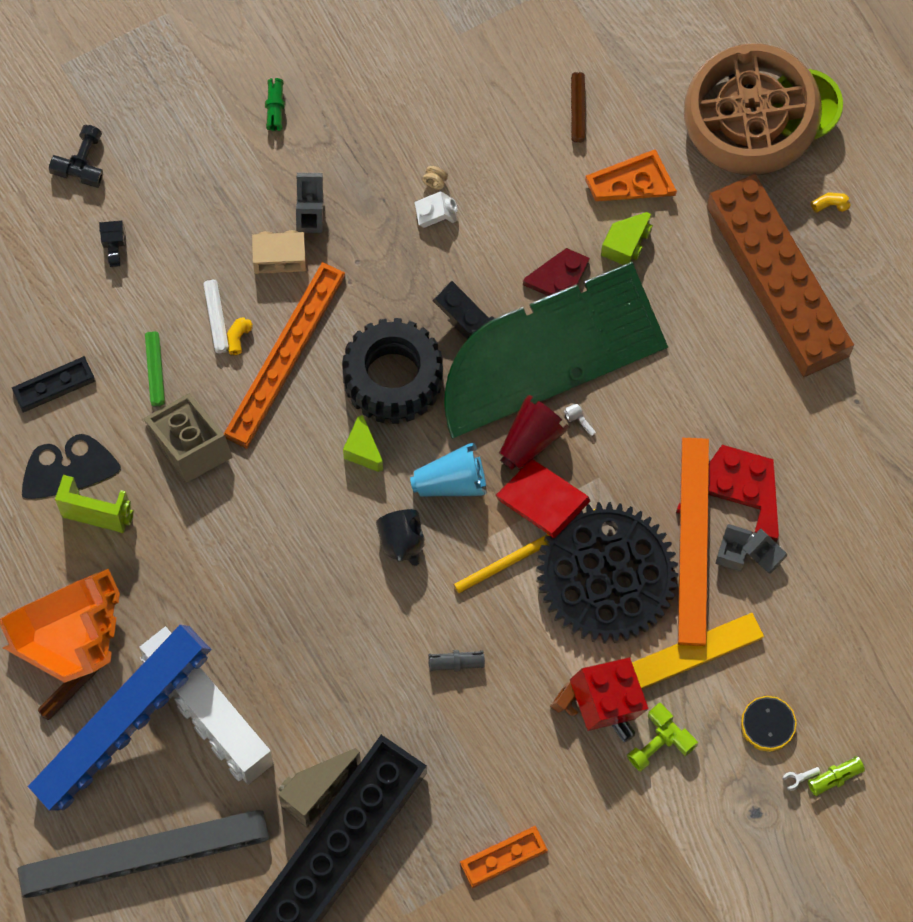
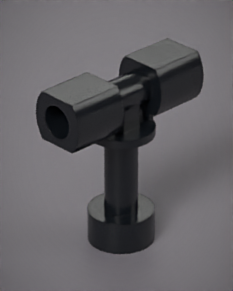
(78, 164)

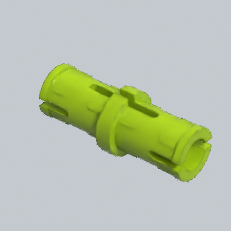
(836, 776)

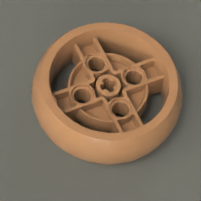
(745, 62)

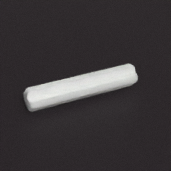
(216, 316)

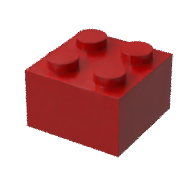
(608, 694)

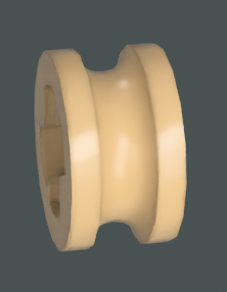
(435, 177)

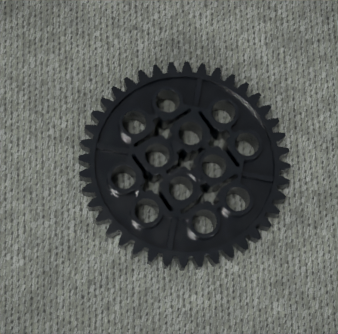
(646, 594)

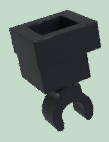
(112, 237)

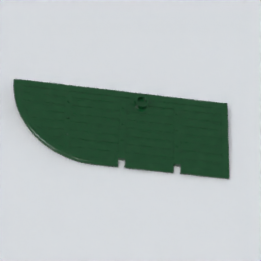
(552, 350)

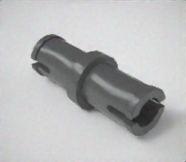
(456, 660)

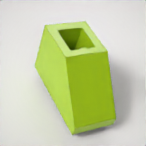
(624, 238)

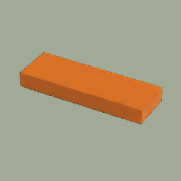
(503, 857)

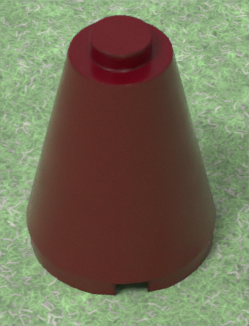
(530, 434)

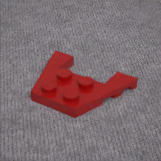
(746, 481)

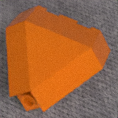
(66, 629)

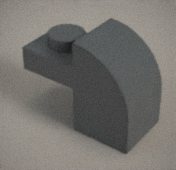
(309, 202)

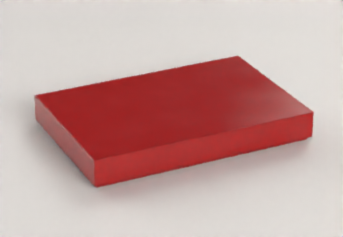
(543, 498)

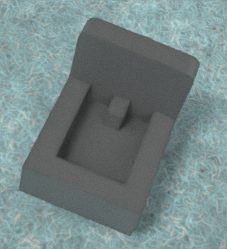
(764, 551)
(731, 552)

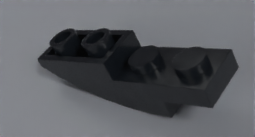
(461, 310)

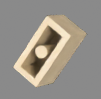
(279, 252)

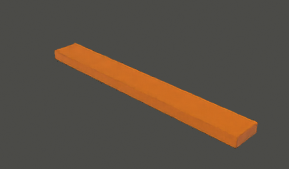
(284, 355)
(693, 542)

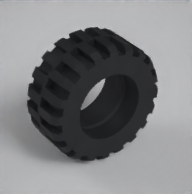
(392, 339)

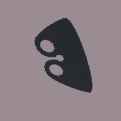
(86, 469)

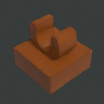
(564, 700)

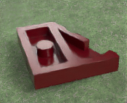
(558, 273)

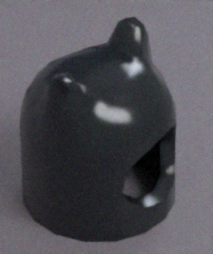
(401, 535)

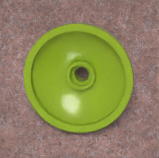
(831, 104)

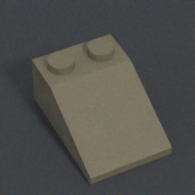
(188, 437)
(314, 787)

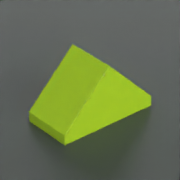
(361, 447)

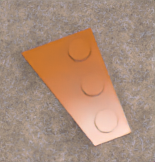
(632, 179)

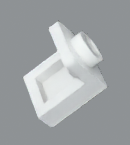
(435, 209)

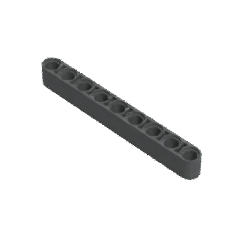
(142, 854)

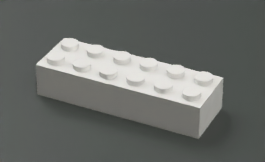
(217, 720)

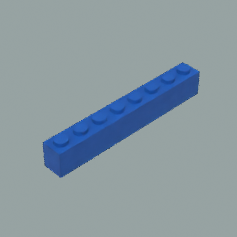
(120, 718)

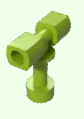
(667, 733)

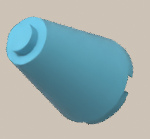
(451, 475)

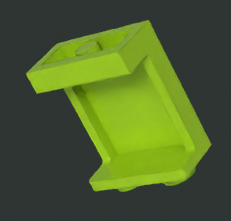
(91, 510)

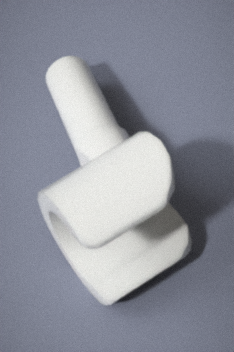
(575, 412)
(800, 777)

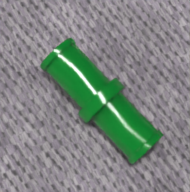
(274, 104)

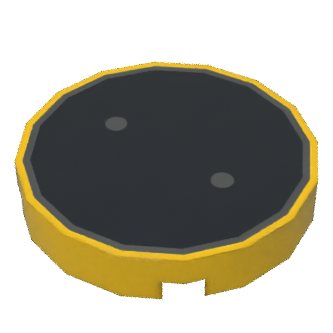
(768, 723)

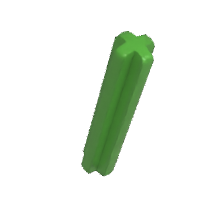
(154, 367)

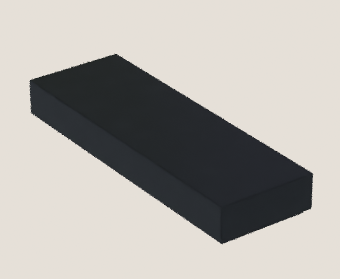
(53, 384)

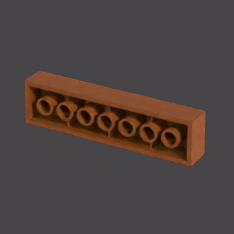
(780, 275)

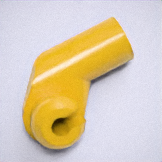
(829, 199)
(235, 332)

